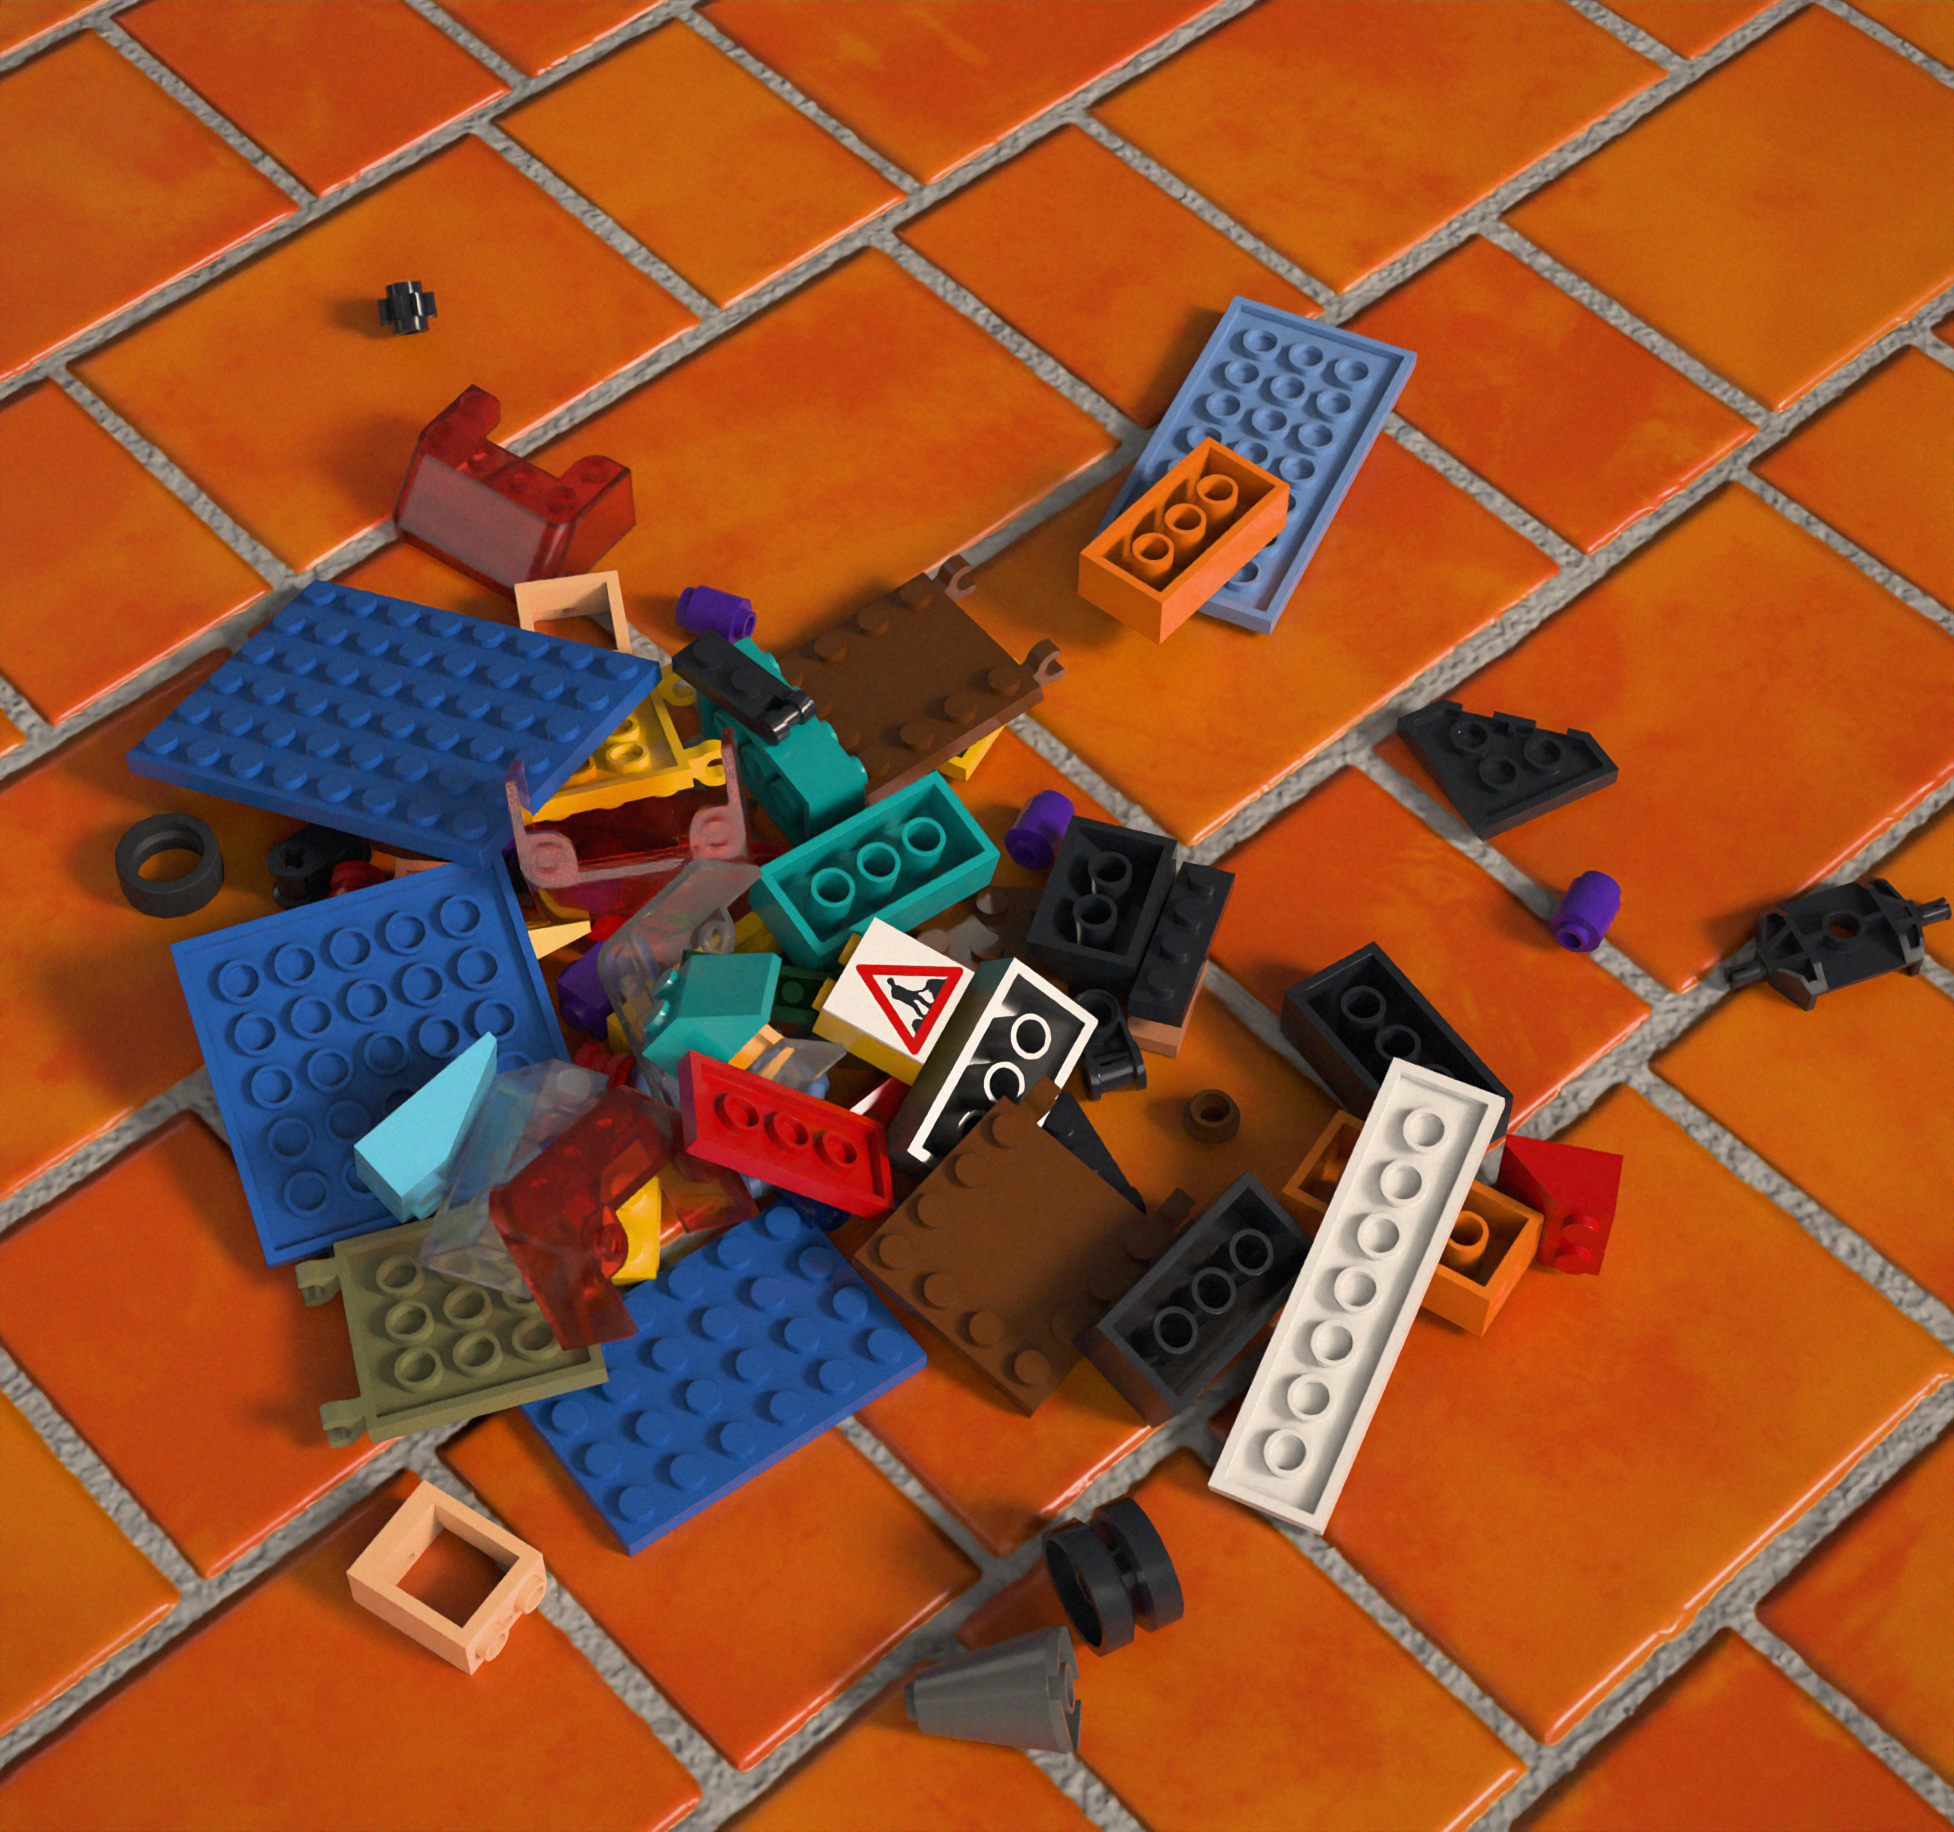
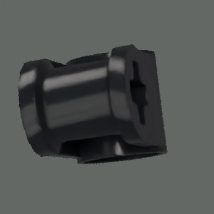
(310, 860)
(1111, 1055)

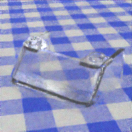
(693, 917)

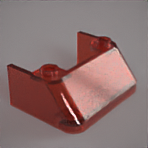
(623, 883)
(564, 1199)

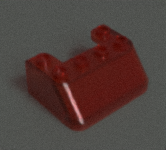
(500, 513)

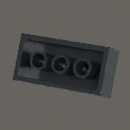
(1365, 1014)
(1197, 1300)

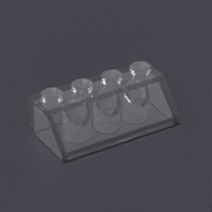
(513, 1120)

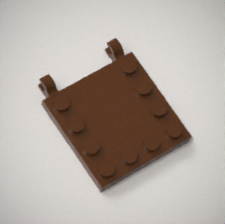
(916, 679)
(1014, 1249)

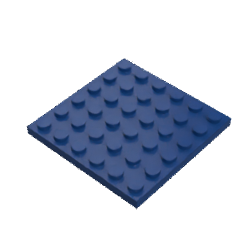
(342, 1016)

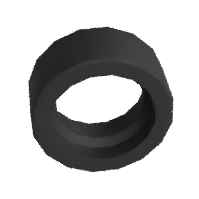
(167, 833)

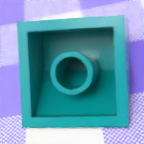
(710, 1007)

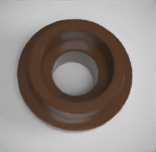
(1212, 1104)

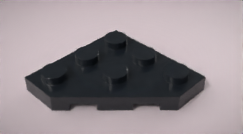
(1503, 766)

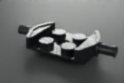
(1807, 960)

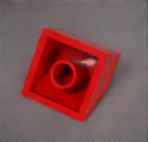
(1574, 1192)

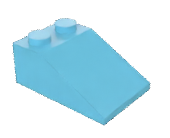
(419, 1144)

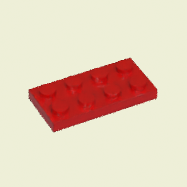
(784, 1137)

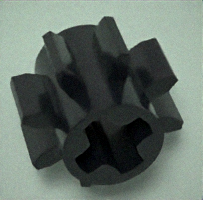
(407, 308)

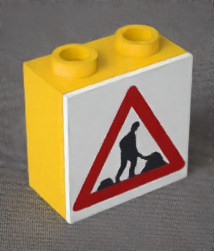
(890, 1000)

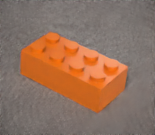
(1183, 540)
(1483, 1254)

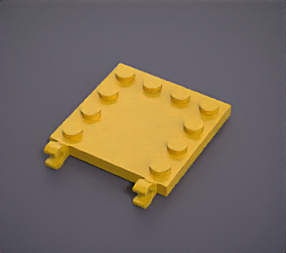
(639, 759)

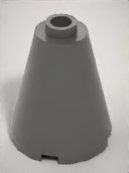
(1003, 1694)

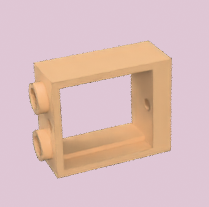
(574, 597)
(401, 1544)

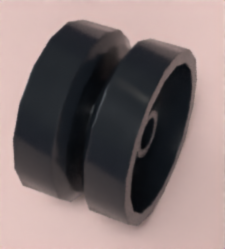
(1112, 1575)

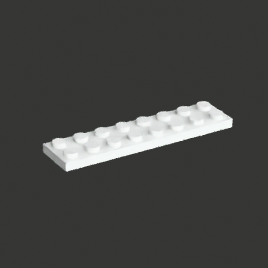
(1357, 1296)

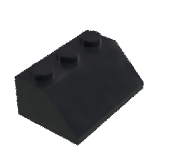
(1103, 905)

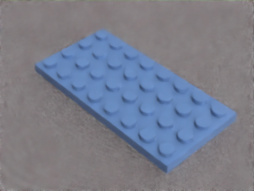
(1297, 405)

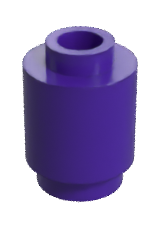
(715, 609)
(1039, 829)
(1586, 912)

